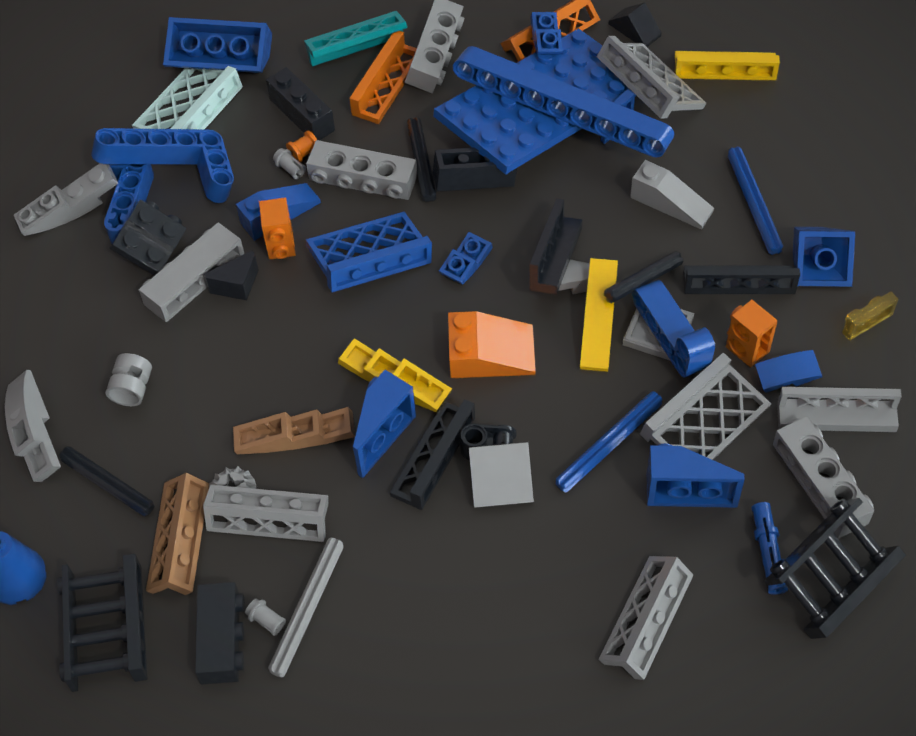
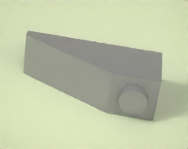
(670, 195)

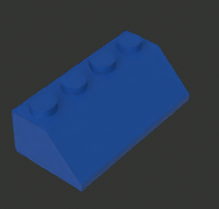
(217, 44)

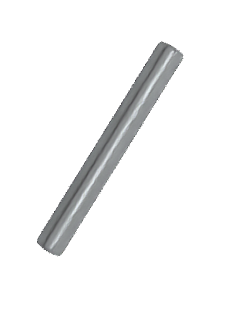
(305, 607)

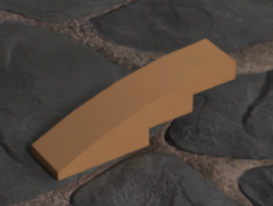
(295, 432)

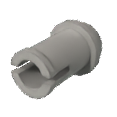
(284, 159)
(265, 616)

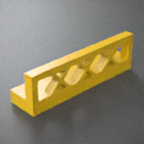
(726, 65)

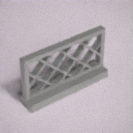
(648, 77)
(693, 394)

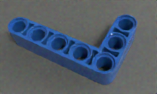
(169, 147)

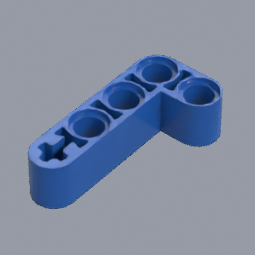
(132, 186)
(686, 348)

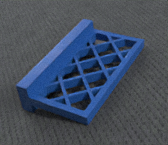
(373, 263)

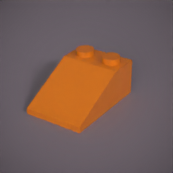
(489, 346)

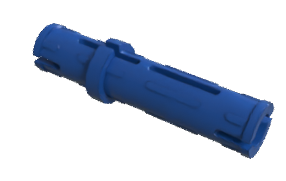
(762, 516)

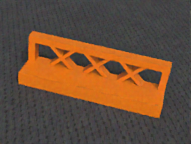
(563, 13)
(375, 79)

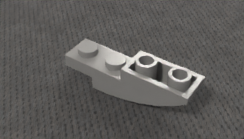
(64, 205)
(26, 428)

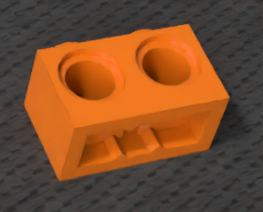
(277, 228)
(750, 332)

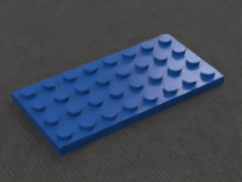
(515, 132)

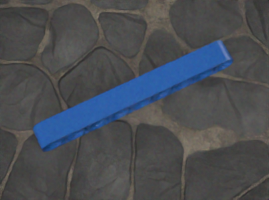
(564, 101)

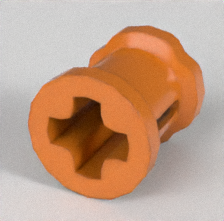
(302, 146)

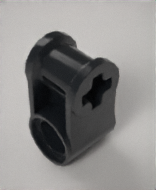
(486, 436)

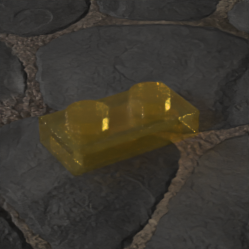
(869, 316)

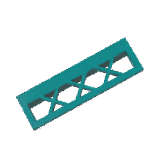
(353, 38)

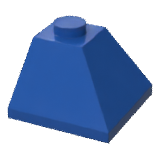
(824, 256)

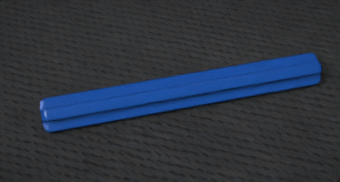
(755, 201)
(608, 441)

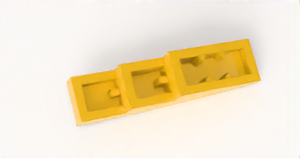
(598, 316)
(369, 364)

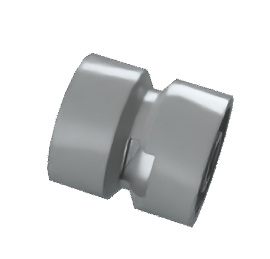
(128, 379)

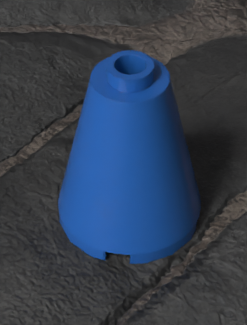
(20, 571)

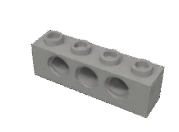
(434, 45)
(362, 170)
(806, 468)

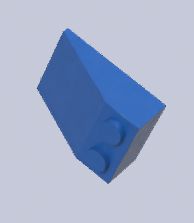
(383, 418)
(690, 479)

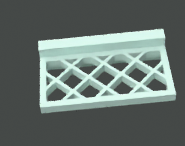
(199, 111)

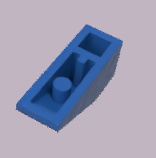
(299, 200)

